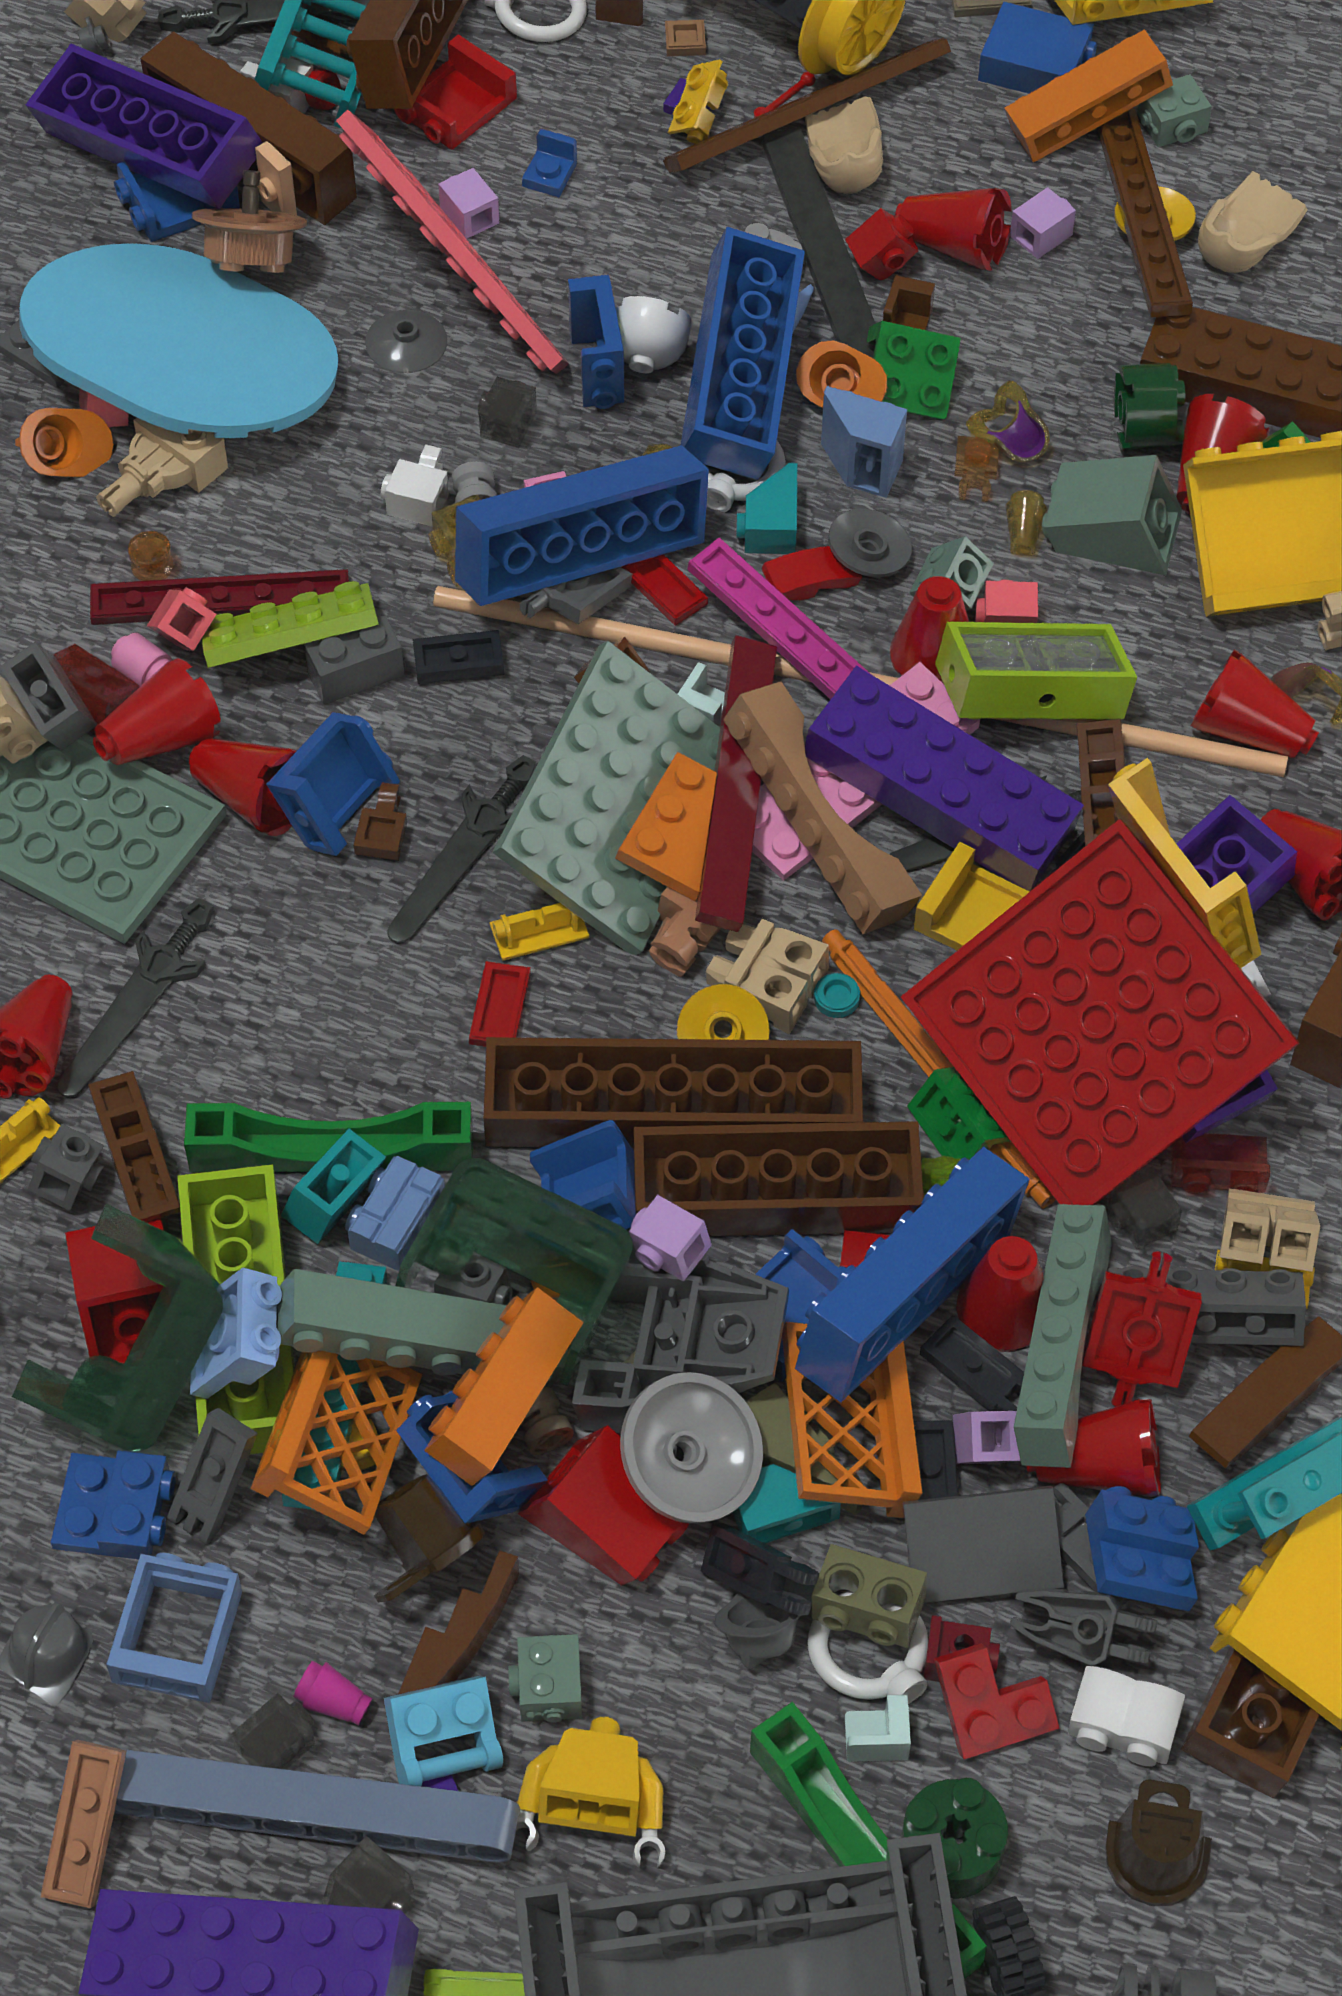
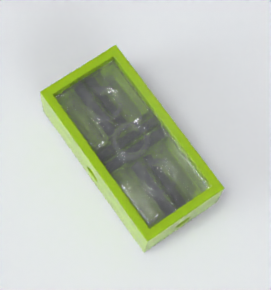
(1035, 670)

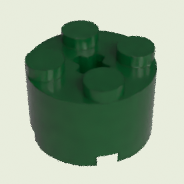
(1147, 406)
(967, 1812)

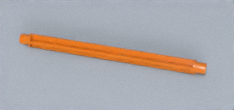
(916, 1041)

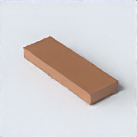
(83, 1823)

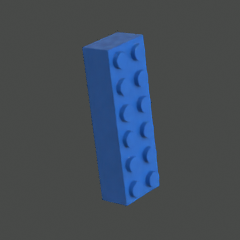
(742, 353)
(580, 525)
(909, 1273)

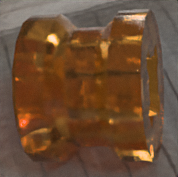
(142, 550)

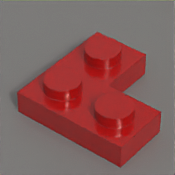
(989, 1716)

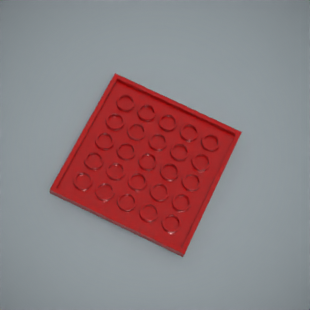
(1099, 1019)

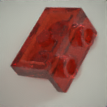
(95, 681)
(1220, 1163)

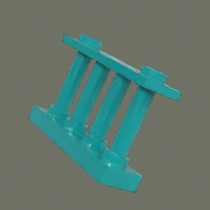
(283, 44)
(1274, 1489)

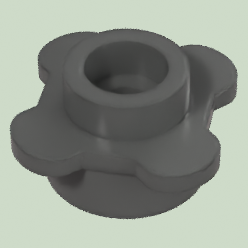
(94, 38)

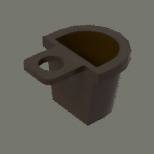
(422, 1532)
(1158, 1848)

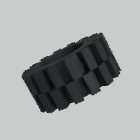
(1011, 1948)

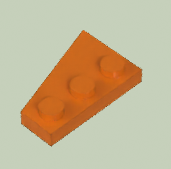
(673, 828)

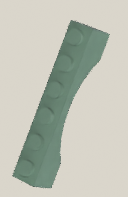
(1051, 1380)

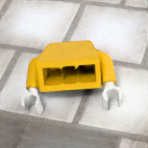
(594, 1785)

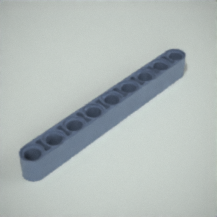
(317, 1806)

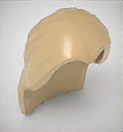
(846, 145)
(1248, 224)

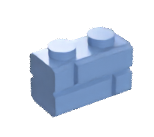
(393, 1212)

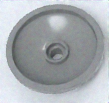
(717, 1440)

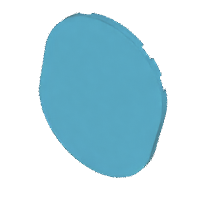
(178, 340)

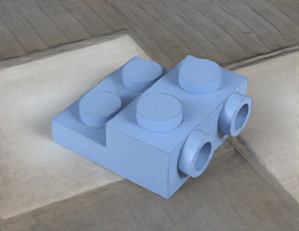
(245, 1337)

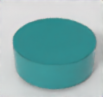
(836, 995)

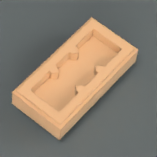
(275, 179)

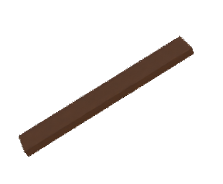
(806, 105)
(1144, 217)

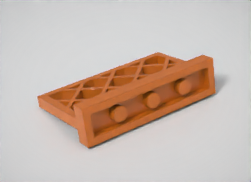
(297, 1418)
(890, 1425)

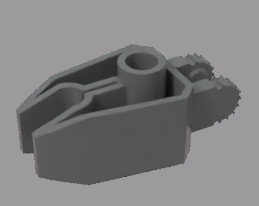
(1083, 1625)

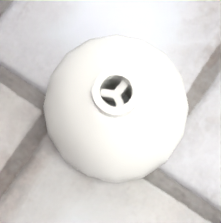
(651, 333)

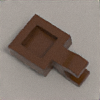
(383, 828)

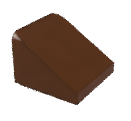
(620, 11)

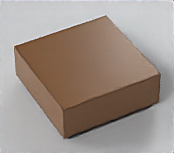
(685, 38)

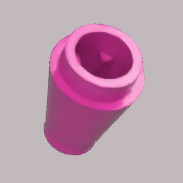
(331, 1694)

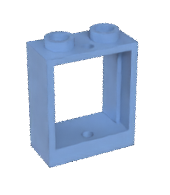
(163, 1673)

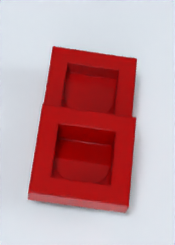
(807, 571)

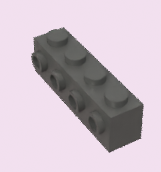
(1241, 1304)

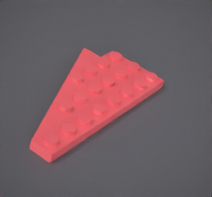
(445, 236)

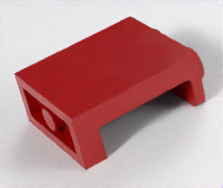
(461, 94)

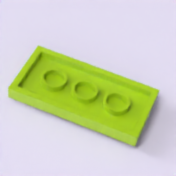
(290, 624)

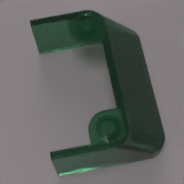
(528, 1233)
(134, 1399)

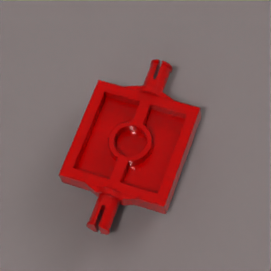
(1141, 1329)

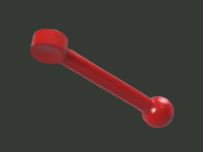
(806, 79)

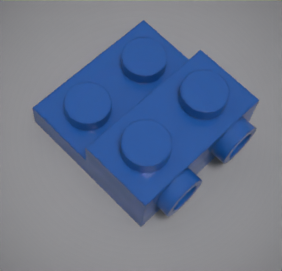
(113, 1504)
(1143, 1548)

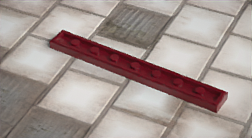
(735, 798)

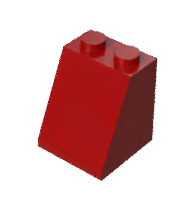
(109, 1294)
(598, 1513)

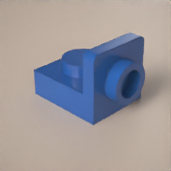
(551, 163)

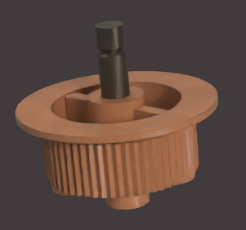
(247, 234)

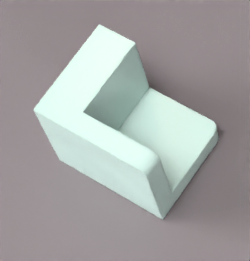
(702, 696)
(879, 1733)

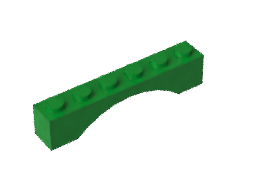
(238, 1137)
(822, 1797)

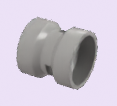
(467, 481)

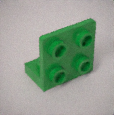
(917, 367)
(954, 1116)

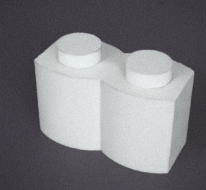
(1126, 1716)

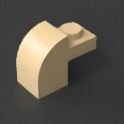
(116, 16)

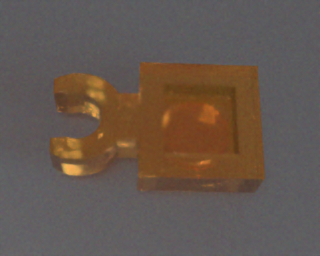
(976, 464)

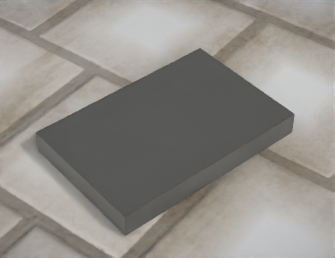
(985, 1543)

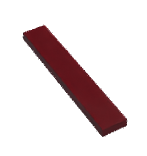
(225, 594)

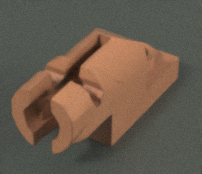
(679, 934)

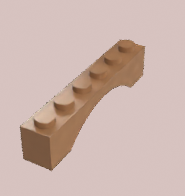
(864, 877)

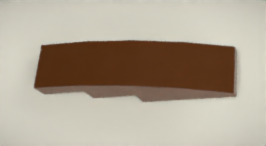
(1099, 761)
(134, 1147)
(1269, 1394)
(444, 1656)

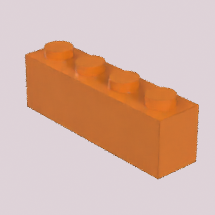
(1089, 95)
(503, 1386)

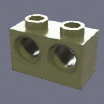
(873, 1586)

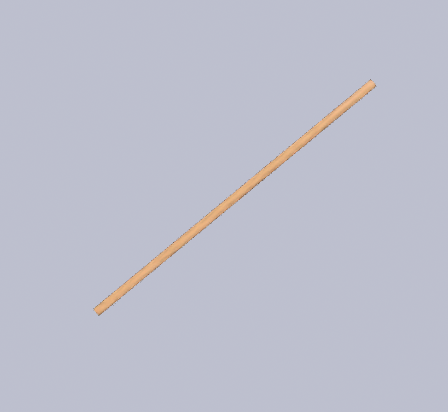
(719, 653)

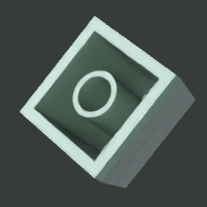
(1114, 512)

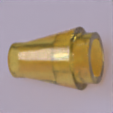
(1025, 521)

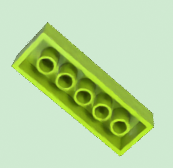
(232, 1224)

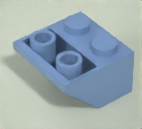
(863, 439)

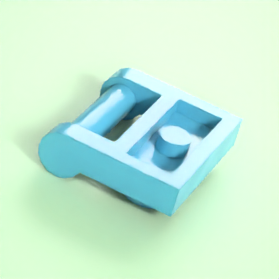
(439, 1715)

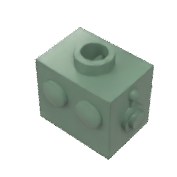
(1176, 113)
(959, 562)
(547, 1678)

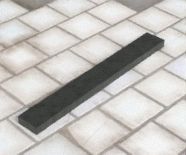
(820, 238)

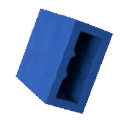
(1032, 48)

